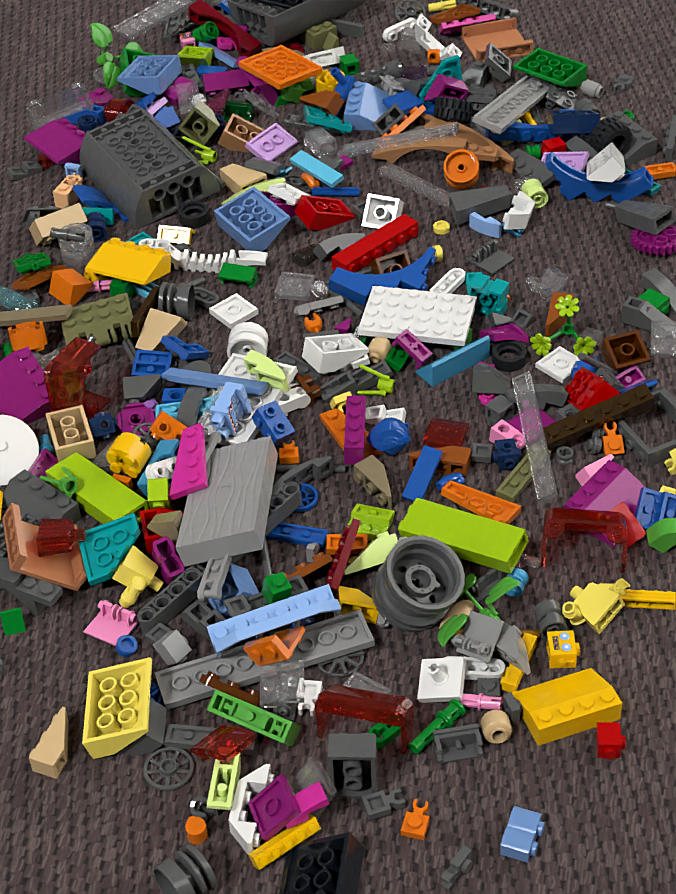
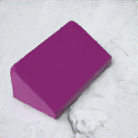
(631, 376)

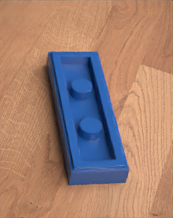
(422, 474)
(298, 534)

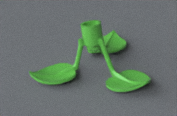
(102, 36)
(452, 625)

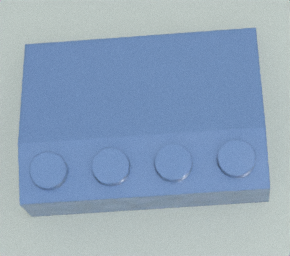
(151, 73)
(364, 106)
(252, 220)

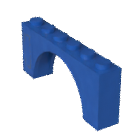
(527, 132)

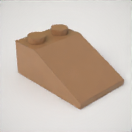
(238, 133)

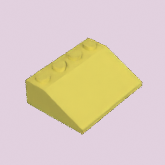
(117, 707)

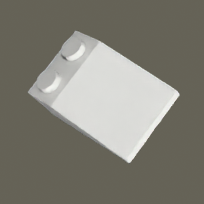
(332, 351)

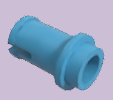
(512, 231)
(45, 442)

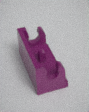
(413, 347)

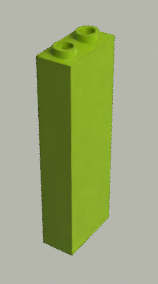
(98, 491)
(467, 534)

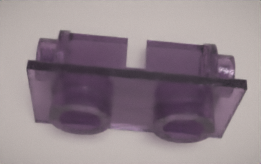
(417, 73)

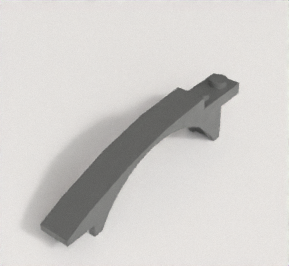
(31, 591)

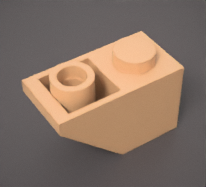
(64, 194)

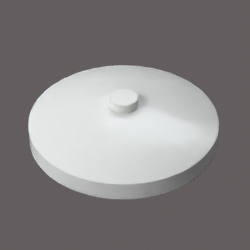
(17, 448)

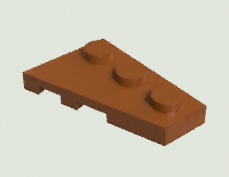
(455, 13)
(35, 278)
(318, 561)

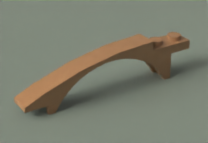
(444, 144)
(503, 160)

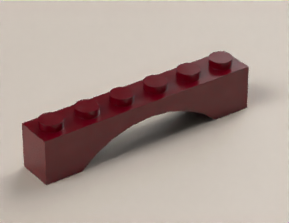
(246, 44)

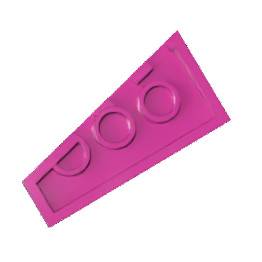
(456, 26)
(190, 465)

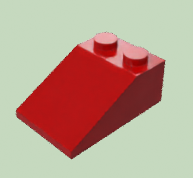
(322, 212)

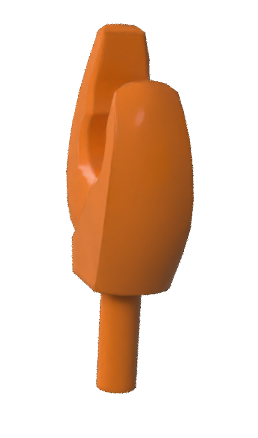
(313, 325)

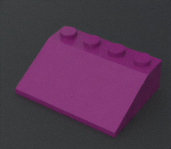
(58, 141)
(23, 387)
(606, 490)

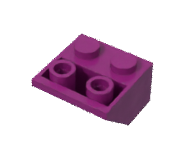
(446, 87)

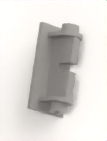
(390, 85)

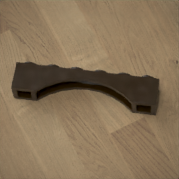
(627, 404)

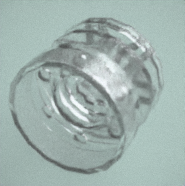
(76, 252)

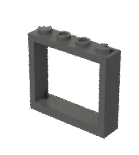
(636, 445)

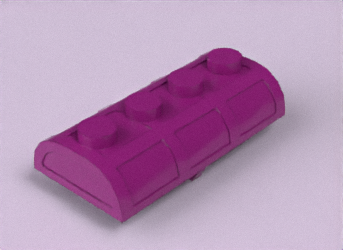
(266, 90)

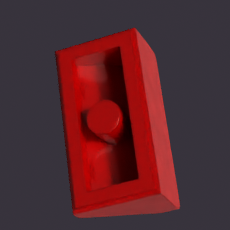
(634, 529)

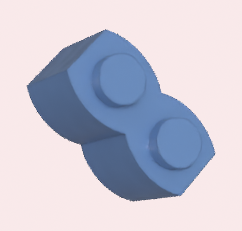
(521, 834)

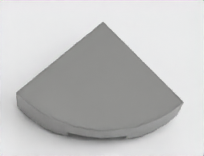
(312, 550)

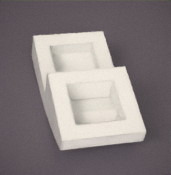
(377, 413)

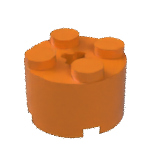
(28, 335)

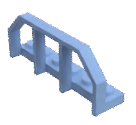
(272, 616)

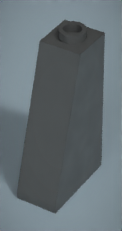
(481, 200)
(645, 216)

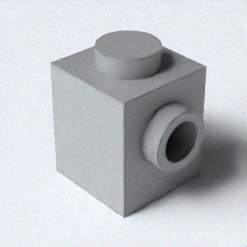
(173, 647)

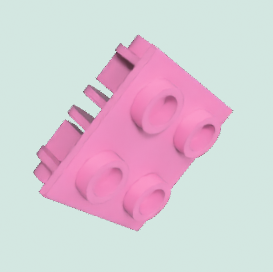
(112, 622)

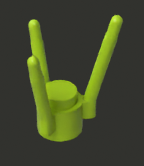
(207, 154)
(385, 384)

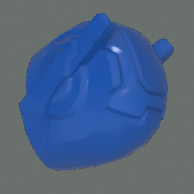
(389, 435)

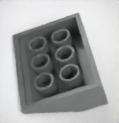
(642, 144)

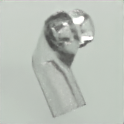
(526, 559)

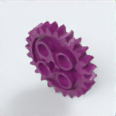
(661, 243)

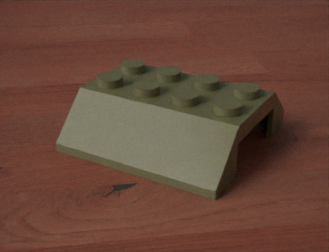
(99, 317)

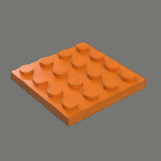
(280, 67)

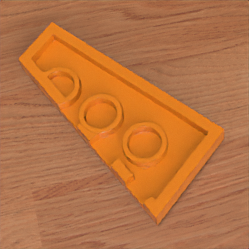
(406, 120)
(335, 423)
(481, 502)

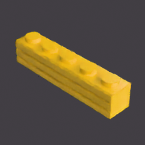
(649, 599)
(512, 674)
(283, 842)

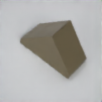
(167, 525)

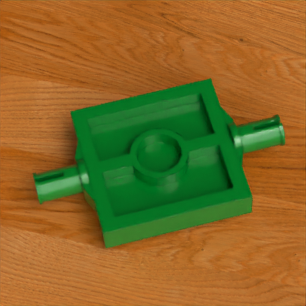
(28, 262)

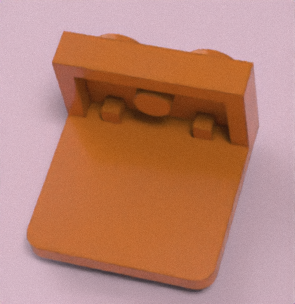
(275, 647)

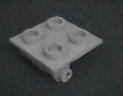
(478, 636)

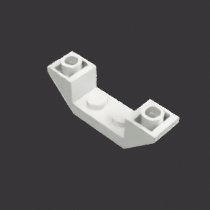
(427, 41)
(326, 57)
(521, 212)
(252, 784)

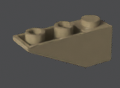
(373, 477)

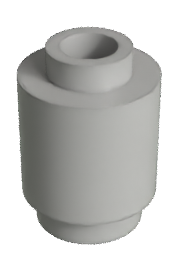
(592, 89)

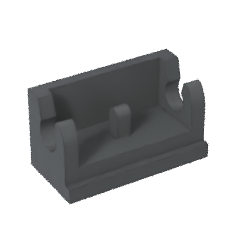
(457, 743)

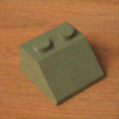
(317, 35)
(199, 123)

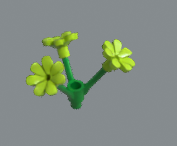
(566, 307)

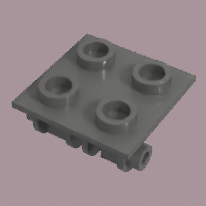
(560, 96)
(34, 213)
(489, 257)

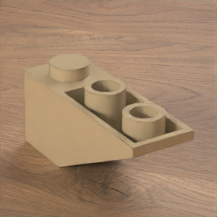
(52, 750)

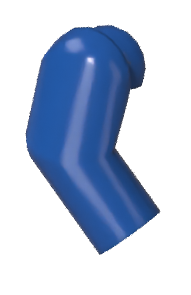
(456, 477)

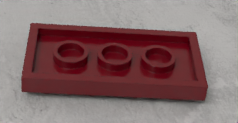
(341, 555)

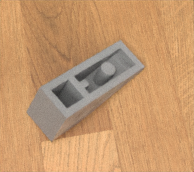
(512, 648)

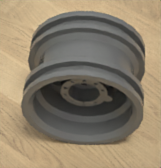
(428, 574)

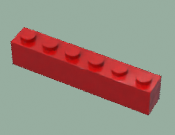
(376, 244)

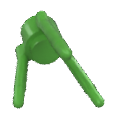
(65, 484)

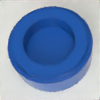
(126, 645)

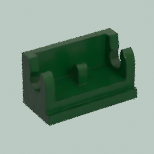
(241, 109)

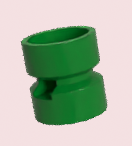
(206, 32)

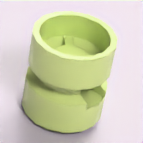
(535, 190)

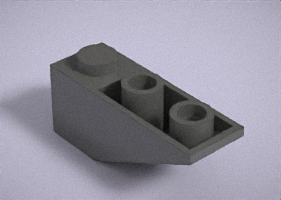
(641, 313)

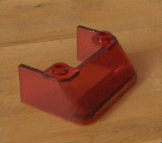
(66, 375)
(608, 522)
(365, 706)

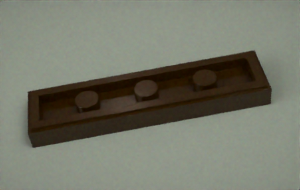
(139, 319)

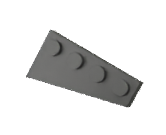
(532, 167)

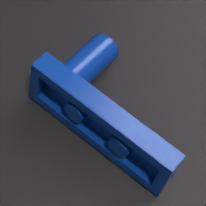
(344, 83)

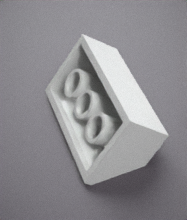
(606, 165)

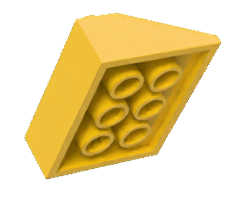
(130, 261)
(568, 705)

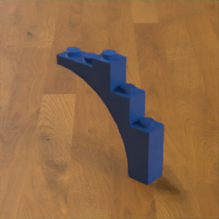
(575, 182)
(359, 286)

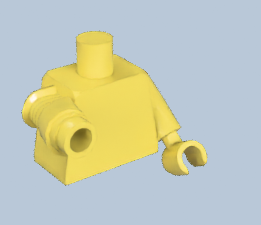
(136, 573)
(595, 604)

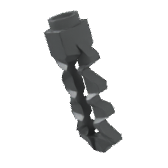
(181, 27)
(392, 68)

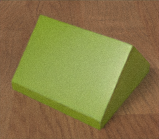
(196, 55)

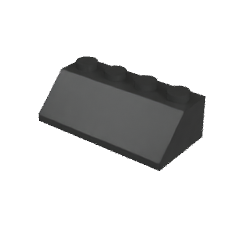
(39, 499)

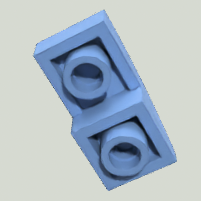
(485, 226)

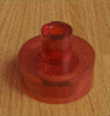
(44, 160)

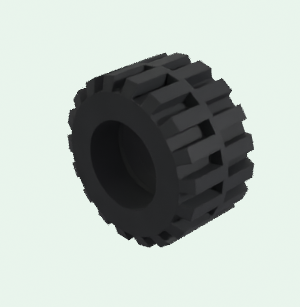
(453, 109)
(611, 131)

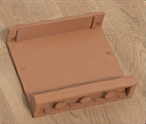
(500, 34)
(23, 556)

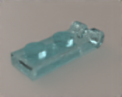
(15, 301)

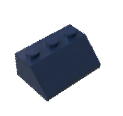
(572, 122)

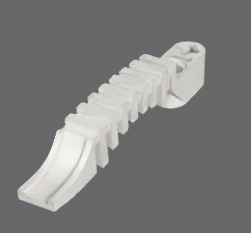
(183, 260)

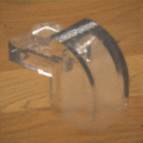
(551, 281)

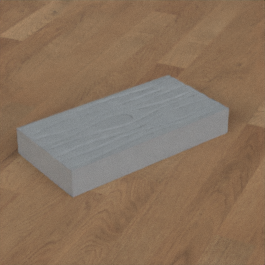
(234, 507)

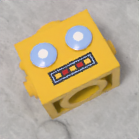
(562, 649)

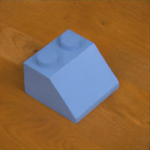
(237, 582)

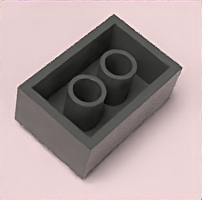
(353, 764)

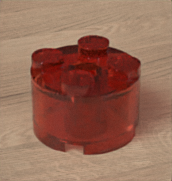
(117, 106)

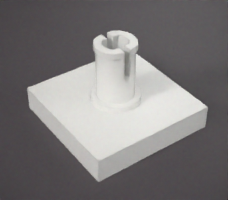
(441, 679)

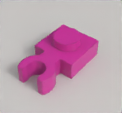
(225, 43)

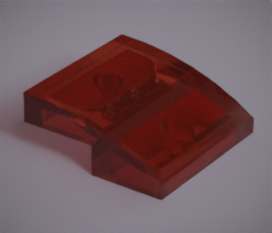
(445, 433)
(223, 743)

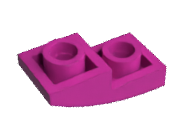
(308, 800)

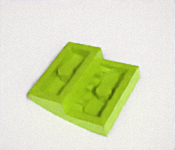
(373, 520)

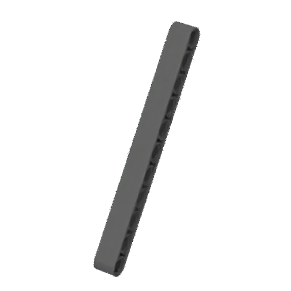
(185, 587)

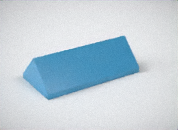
(455, 361)

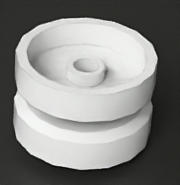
(247, 337)

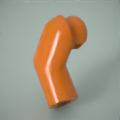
(311, 182)

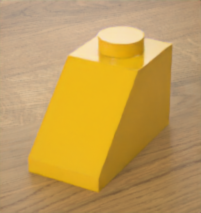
(353, 600)

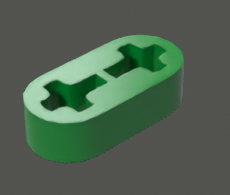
(387, 731)

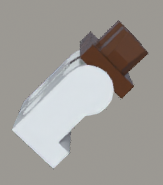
(300, 394)

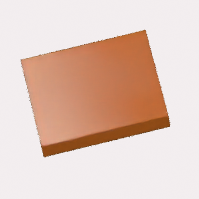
(69, 286)

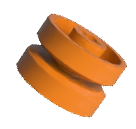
(461, 169)

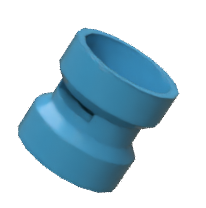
(522, 577)

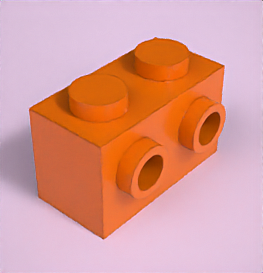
(166, 427)

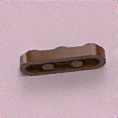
(231, 688)

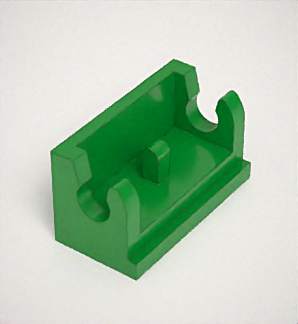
(238, 273)

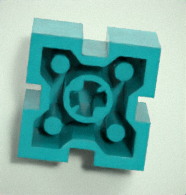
(489, 294)

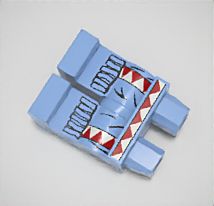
(229, 409)

